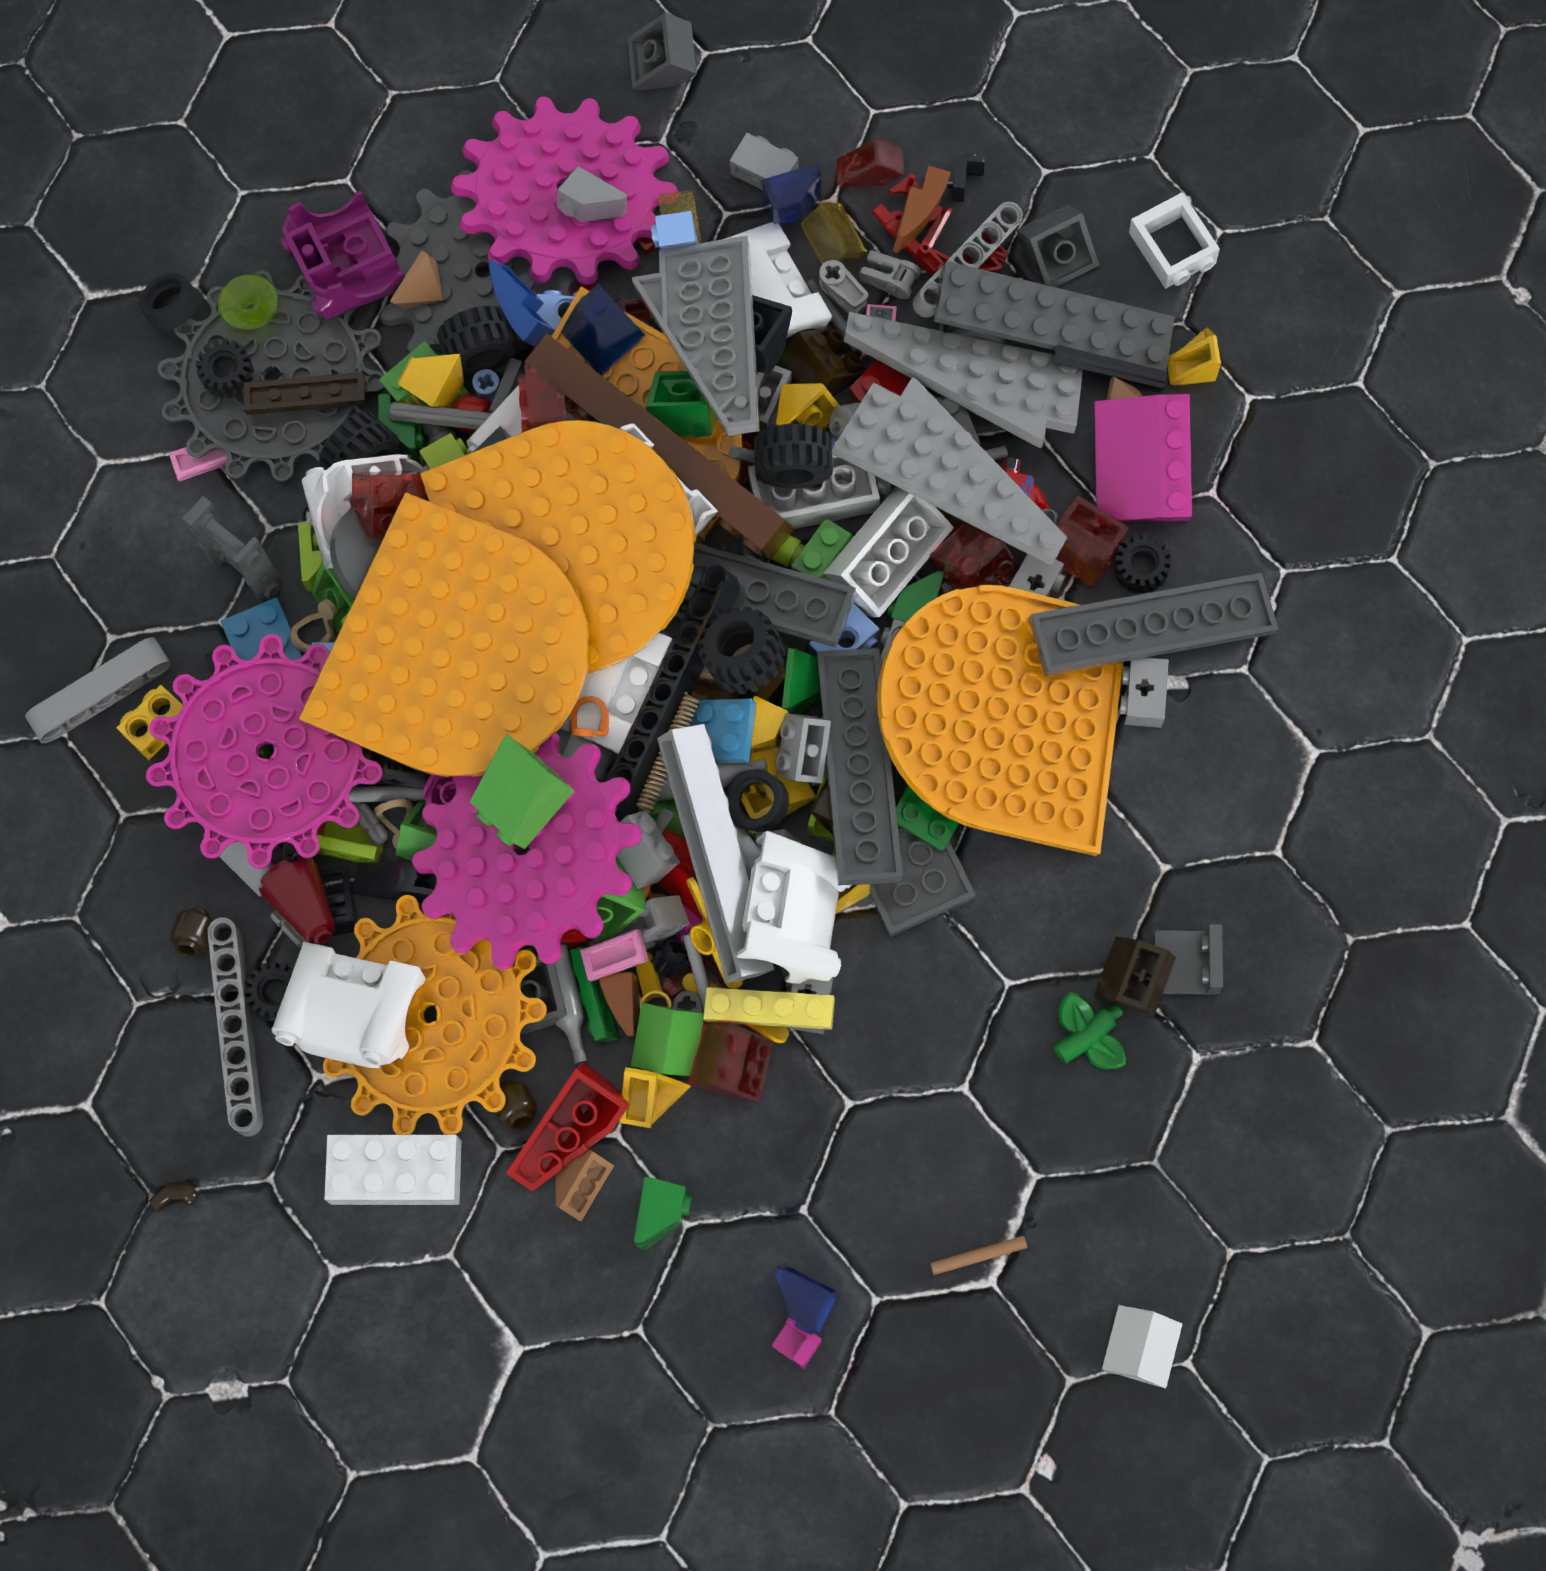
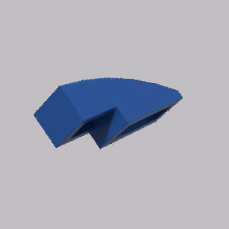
(519, 304)

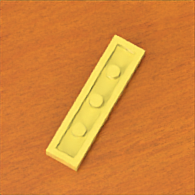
(769, 1008)

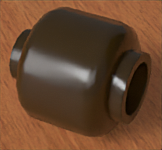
(191, 931)
(519, 1105)

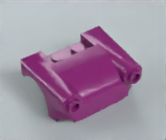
(341, 256)

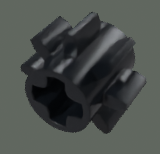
(670, 958)

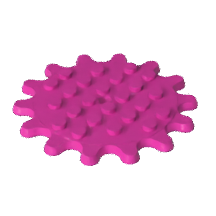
(520, 183)
(218, 762)
(536, 894)

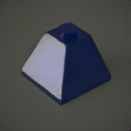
(791, 193)
(601, 330)
(806, 1299)

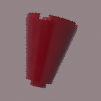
(299, 898)

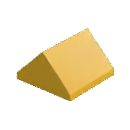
(805, 405)

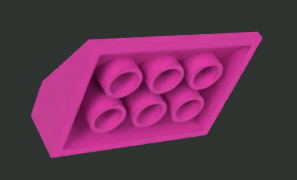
(1144, 458)

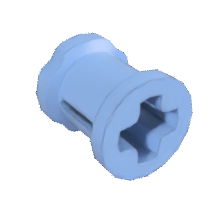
(484, 379)

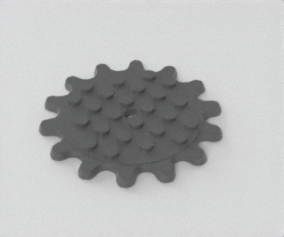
(458, 262)
(295, 346)

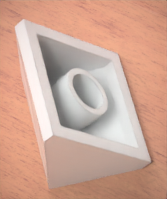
(1142, 1345)

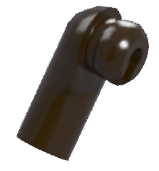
(174, 1191)

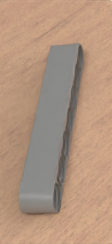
(244, 1038)

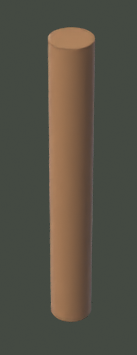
(978, 1255)

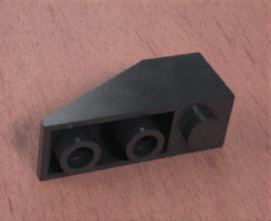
(392, 880)

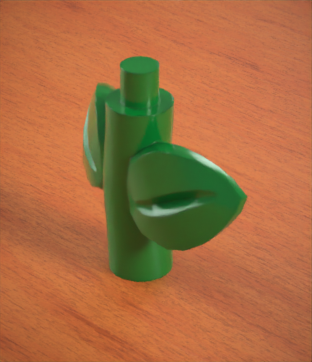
(1089, 1033)

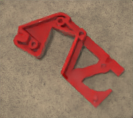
(924, 254)

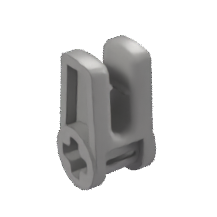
(899, 277)
(845, 290)

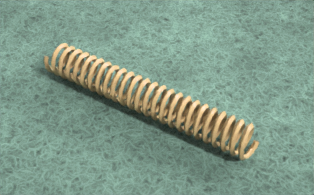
(658, 764)

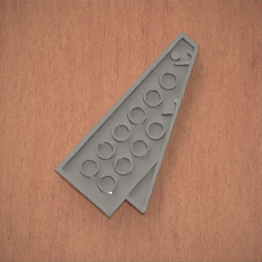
(708, 318)
(995, 380)
(931, 456)

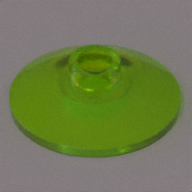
(244, 291)

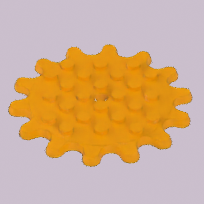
(474, 1031)

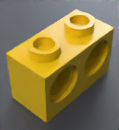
(143, 715)

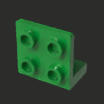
(923, 820)

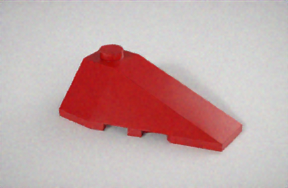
(574, 1122)

